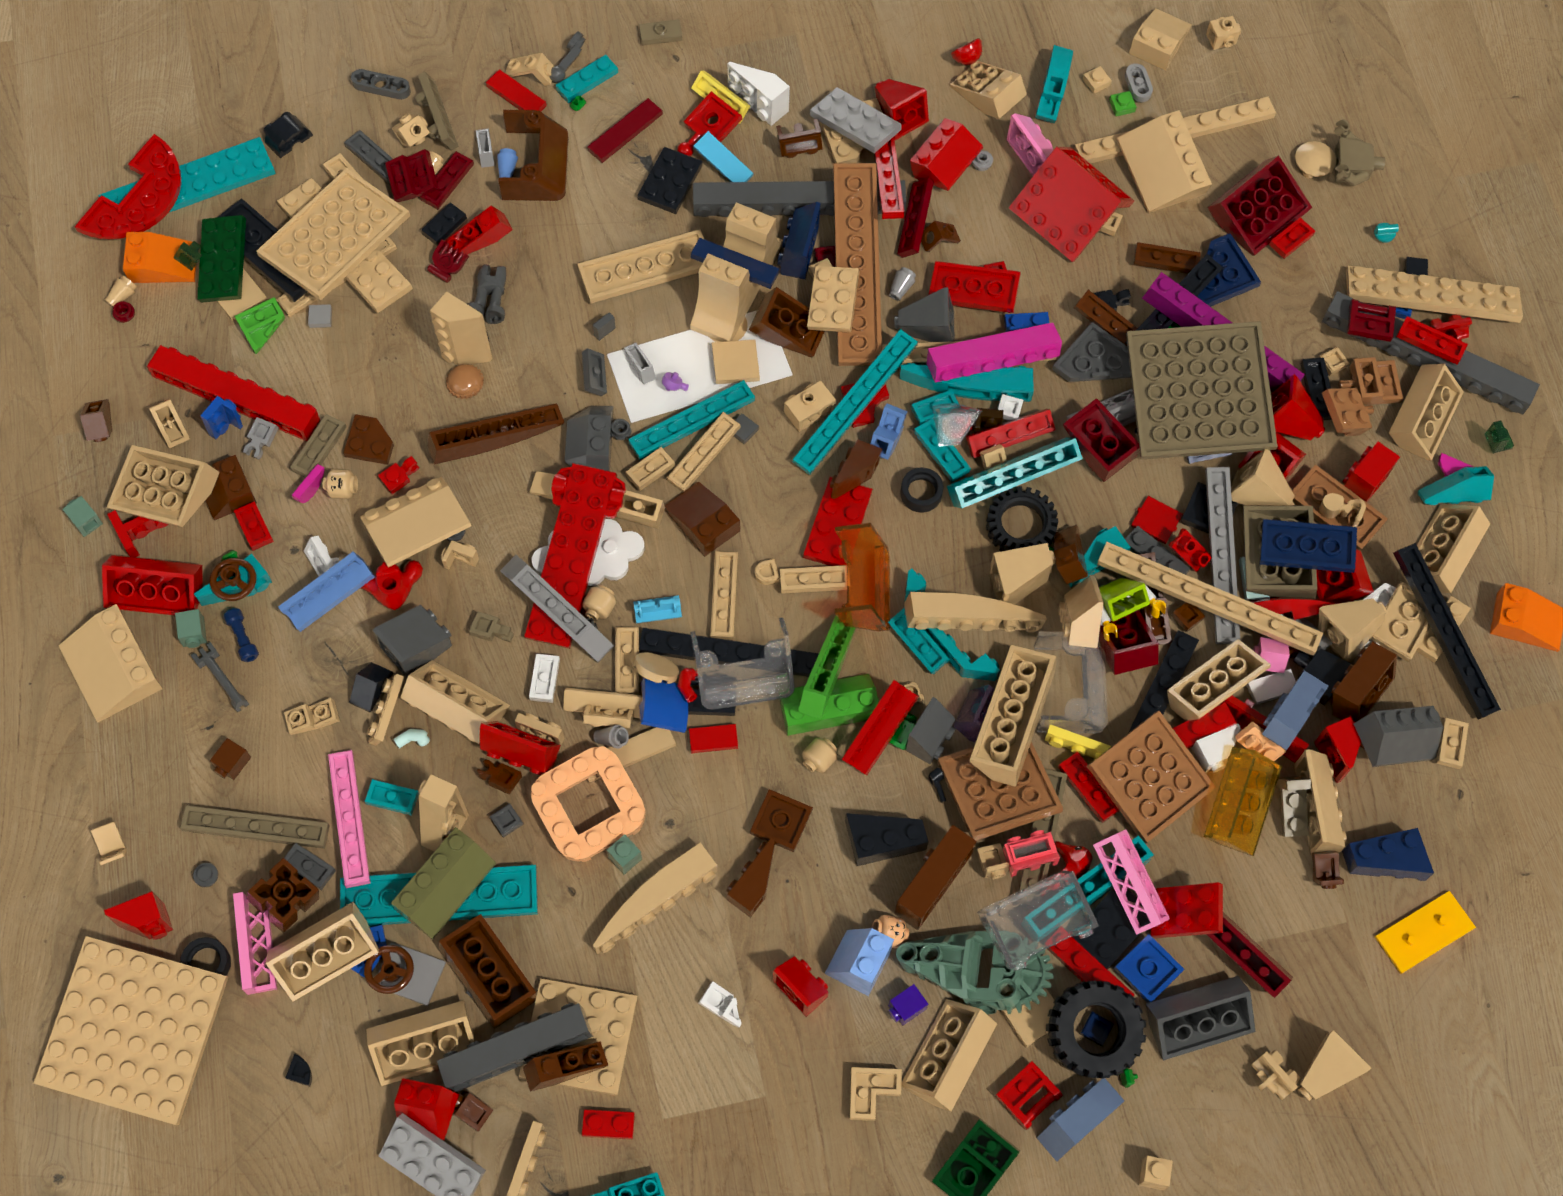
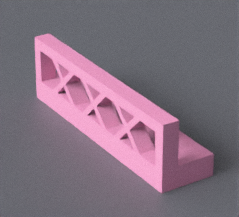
(1139, 878)
(246, 948)

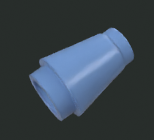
(506, 162)

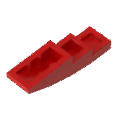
(1297, 606)

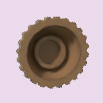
(464, 381)

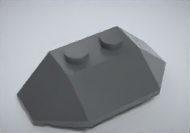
(590, 438)

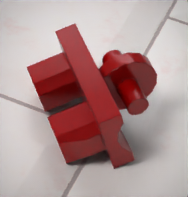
(1455, 327)
(1190, 550)

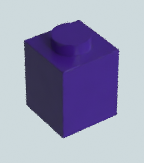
(907, 1005)

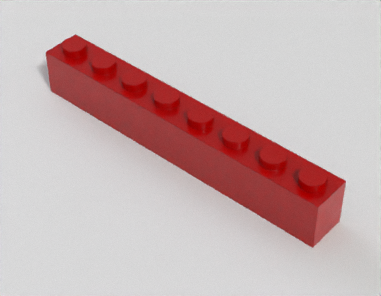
(250, 399)

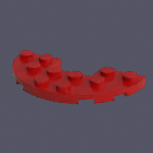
(145, 203)

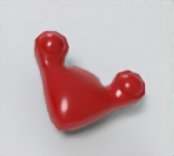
(391, 585)

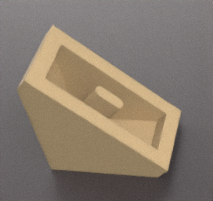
(169, 423)

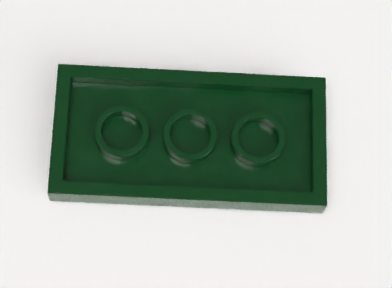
(221, 258)

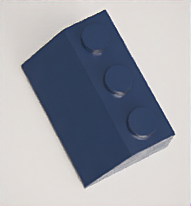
(800, 241)

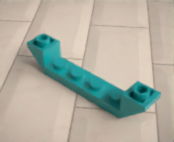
(983, 668)

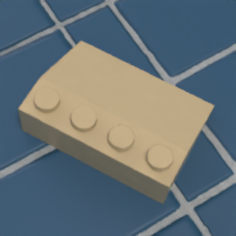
(1164, 162)
(162, 486)
(415, 521)
(109, 664)

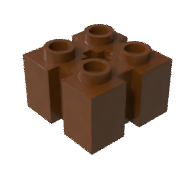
(283, 881)

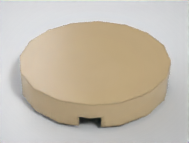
(656, 667)

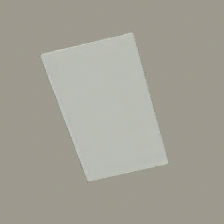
(692, 359)

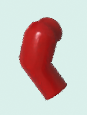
(684, 682)

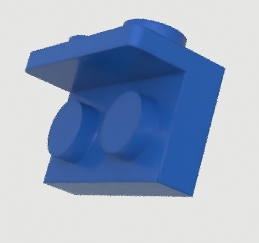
(1025, 320)
(219, 416)

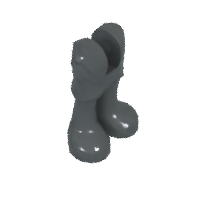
(490, 286)

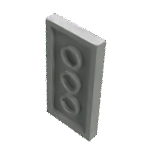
(855, 120)
(430, 1160)

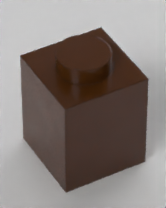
(229, 759)

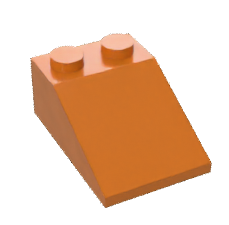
(151, 259)
(1527, 617)

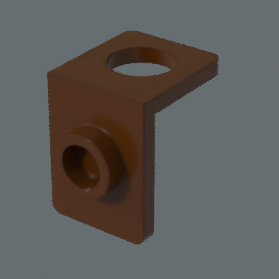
(941, 232)

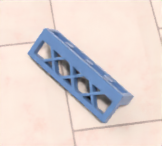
(327, 591)

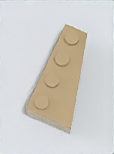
(440, 811)

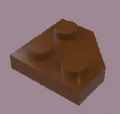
(368, 441)

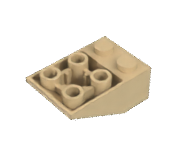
(990, 88)

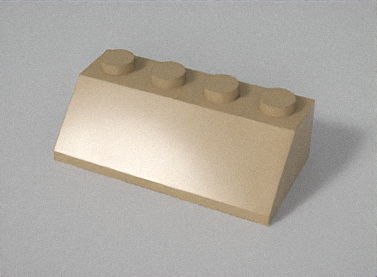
(460, 331)
(1426, 411)
(1452, 542)
(1082, 613)
(1215, 681)
(452, 700)
(1322, 808)
(322, 951)
(417, 1041)
(949, 1054)

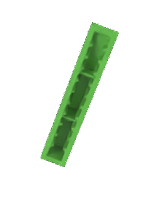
(826, 669)

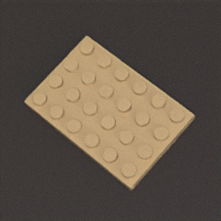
(333, 233)

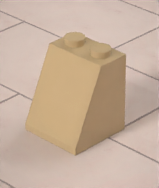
(1020, 571)

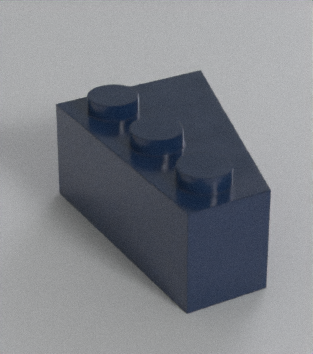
(1390, 855)

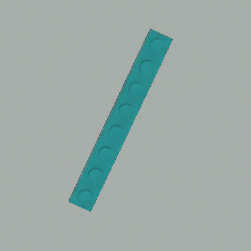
(855, 402)

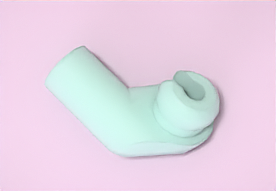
(412, 735)

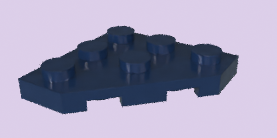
(1235, 276)

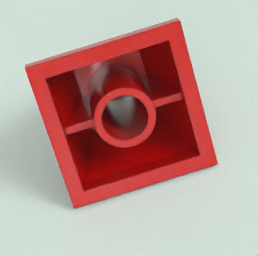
(903, 103)
(1295, 411)

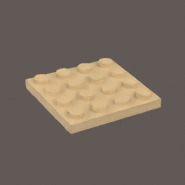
(610, 1021)

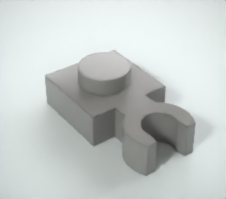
(261, 434)

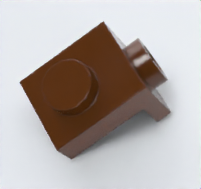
(1326, 869)

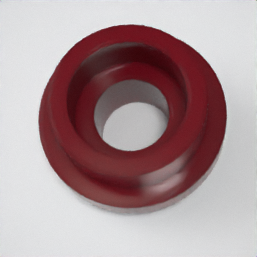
(121, 307)

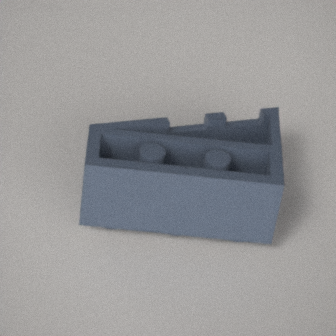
(1293, 710)
(1080, 1118)

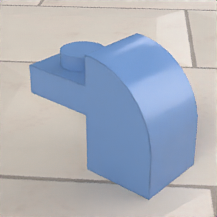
(889, 430)

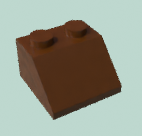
(230, 489)

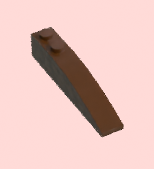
(491, 433)

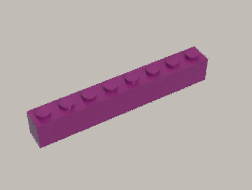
(1191, 311)

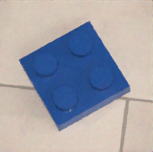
(1149, 969)

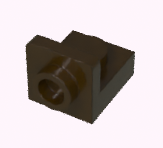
(988, 418)

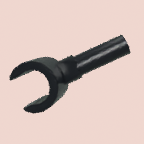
(935, 778)

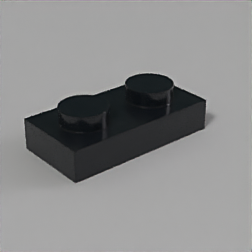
(443, 224)

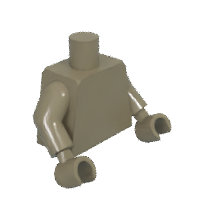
(1354, 157)

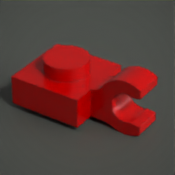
(397, 477)

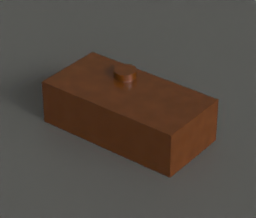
(935, 877)
(487, 971)

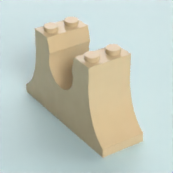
(725, 287)

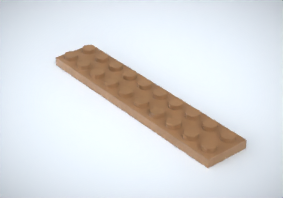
(859, 248)

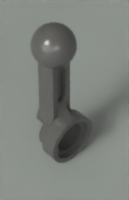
(574, 46)

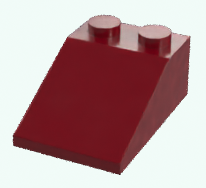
(1102, 439)
(1133, 647)

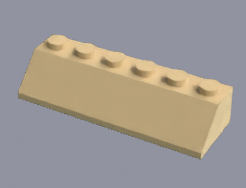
(1013, 714)

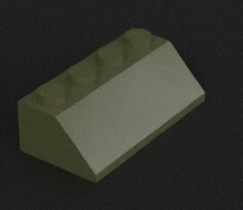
(443, 883)

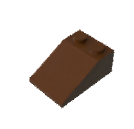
(784, 323)
(703, 518)

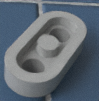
(1140, 84)

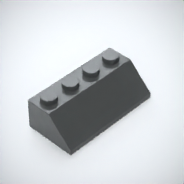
(1400, 735)
(1201, 1017)

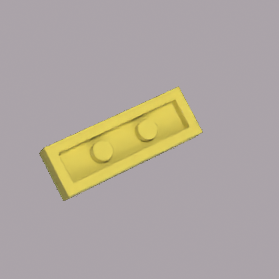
(706, 83)
(1061, 738)

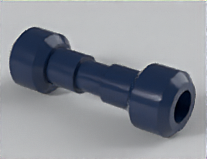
(234, 618)

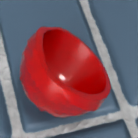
(968, 53)

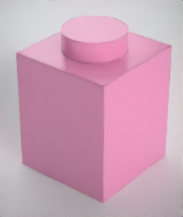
(1274, 653)

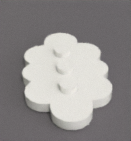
(612, 554)

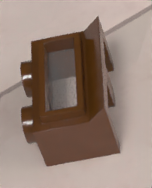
(800, 141)

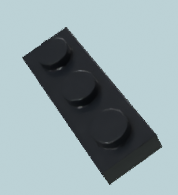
(1316, 382)

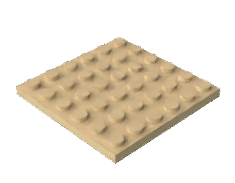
(131, 1030)

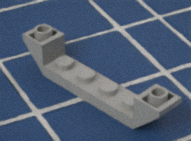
(557, 608)

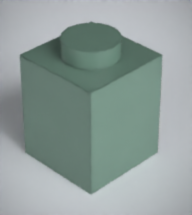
(82, 516)
(191, 628)
(624, 854)

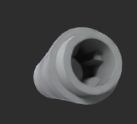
(902, 282)
(613, 736)

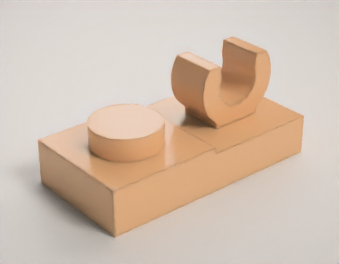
(1252, 739)

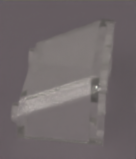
(1038, 918)

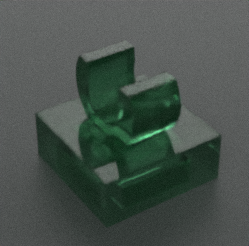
(188, 255)

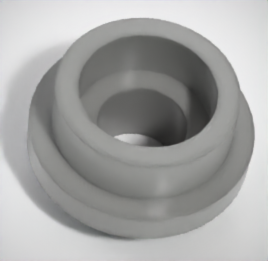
(983, 165)

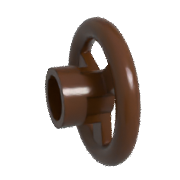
(230, 568)
(398, 972)

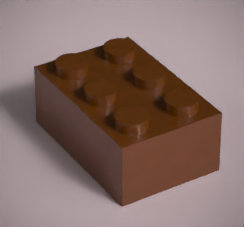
(1364, 683)

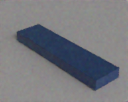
(760, 272)

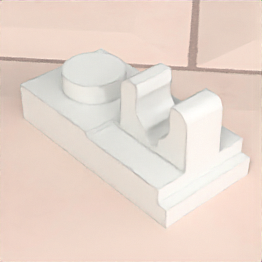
(319, 556)

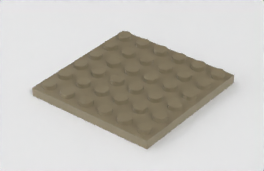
(1201, 390)

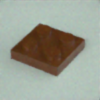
(781, 820)

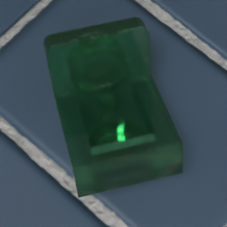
(1498, 437)

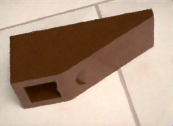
(857, 469)
(751, 888)
(564, 1065)

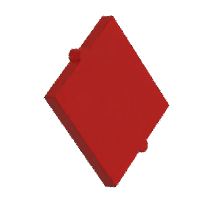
(1157, 519)

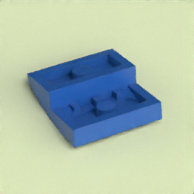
(663, 706)

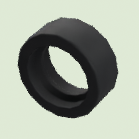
(921, 474)
(207, 942)

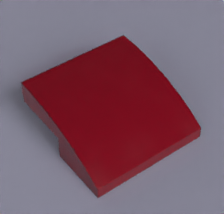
(411, 176)

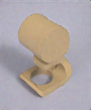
(1334, 504)

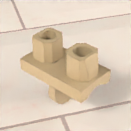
(1274, 1076)

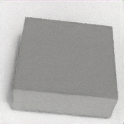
(320, 316)

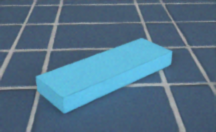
(722, 159)

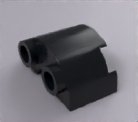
(284, 133)

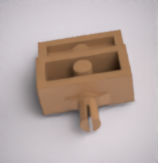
(1374, 381)
(1348, 411)

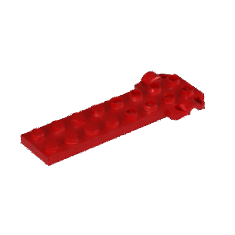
(585, 501)

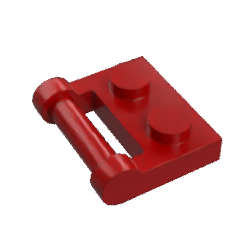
(1022, 1088)

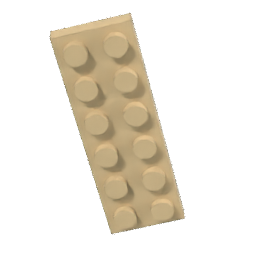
(640, 267)

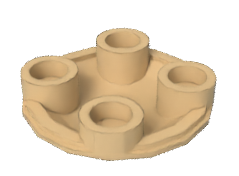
(1315, 159)

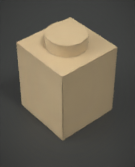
(1155, 1173)

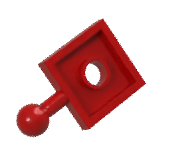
(698, 121)

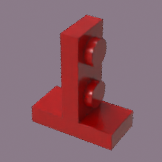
(133, 530)

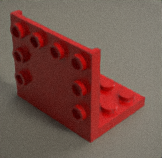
(1068, 201)

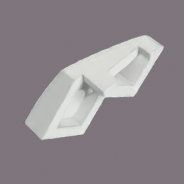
(721, 1004)

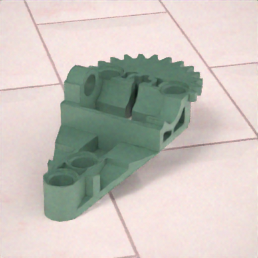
(958, 970)

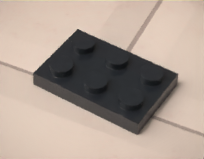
(670, 180)
(1114, 929)

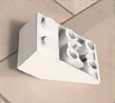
(761, 90)

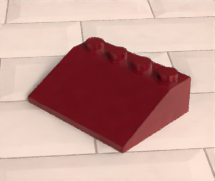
(1260, 205)

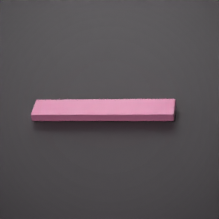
(349, 819)

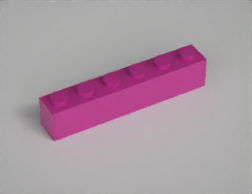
(994, 352)

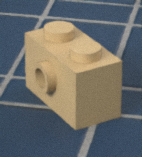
(809, 405)

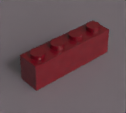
(1251, 957)

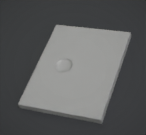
(424, 979)

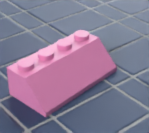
(1028, 142)

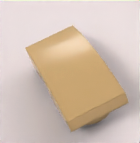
(312, 717)

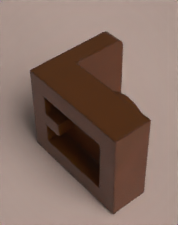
(471, 1110)

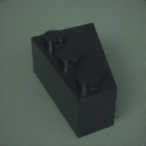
(884, 837)

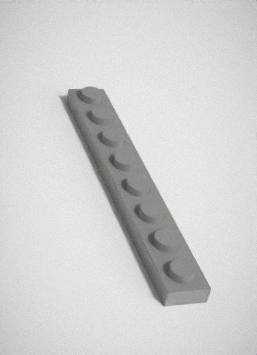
(1222, 545)

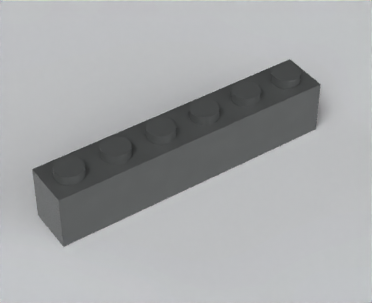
(514, 1048)

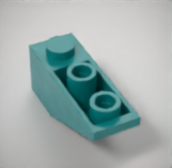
(1464, 485)

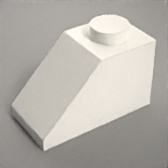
(1216, 748)

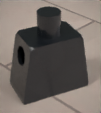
(1324, 667)

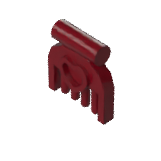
(444, 262)

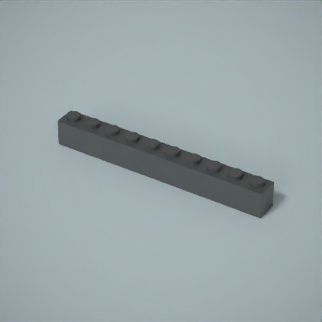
(767, 197)
(1472, 371)

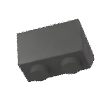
(930, 732)

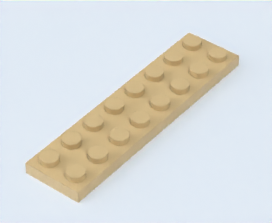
(375, 276)
(1434, 294)

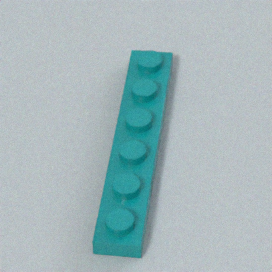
(691, 419)

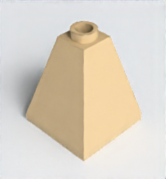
(1261, 483)
(1350, 625)
(1331, 1067)

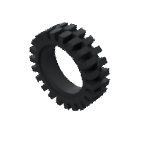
(1021, 498)

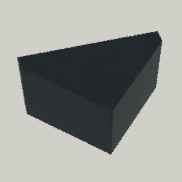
(368, 686)

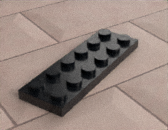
(257, 232)

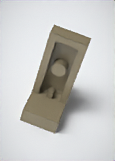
(1294, 805)

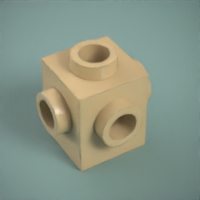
(1223, 32)
(411, 130)

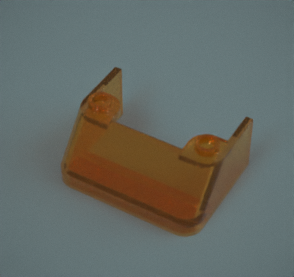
(867, 578)

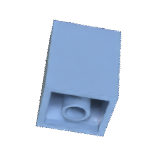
(860, 958)

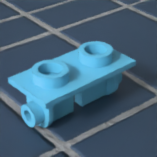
(657, 609)

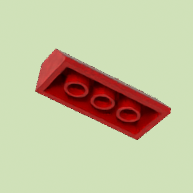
(150, 585)

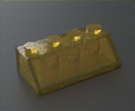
(1243, 800)

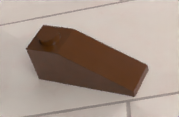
(1070, 555)

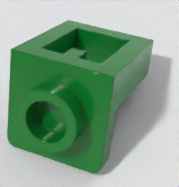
(901, 736)

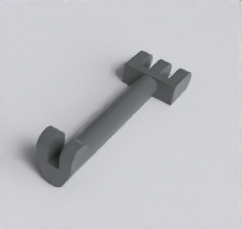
(208, 659)

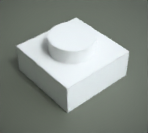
(1011, 407)

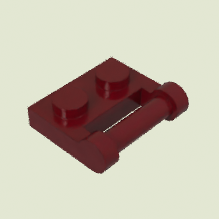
(1371, 325)

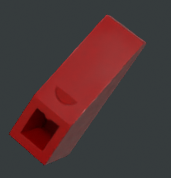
(480, 232)

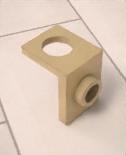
(109, 842)

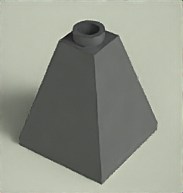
(929, 318)

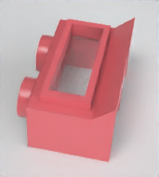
(1030, 852)

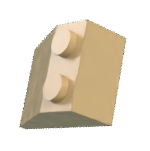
(1159, 38)

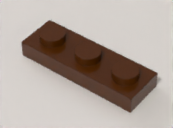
(1165, 258)
(1104, 316)

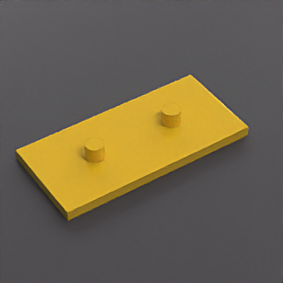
(1425, 932)

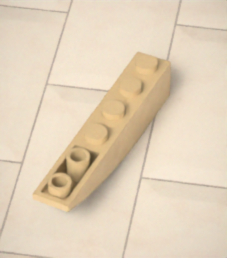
(635, 506)
(967, 613)
(658, 894)

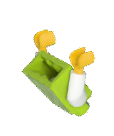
(1123, 598)

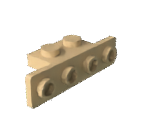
(603, 707)

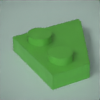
(260, 323)

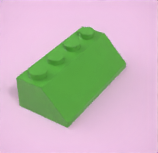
(849, 703)

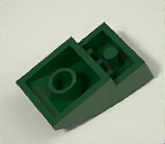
(976, 1163)

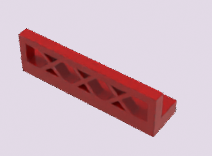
(880, 727)

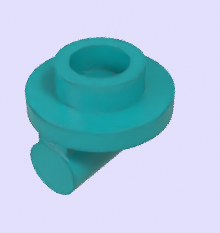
(1386, 232)

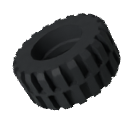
(1129, 1024)

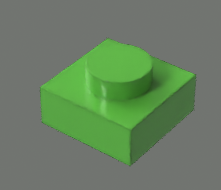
(1122, 103)

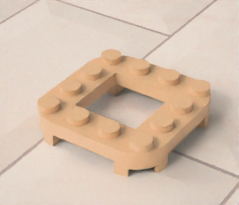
(604, 834)

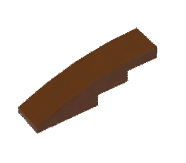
(1159, 626)

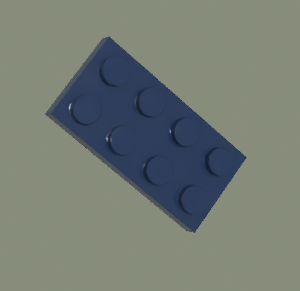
(1308, 545)

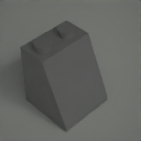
(412, 639)

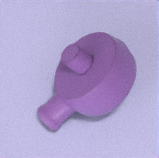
(673, 382)

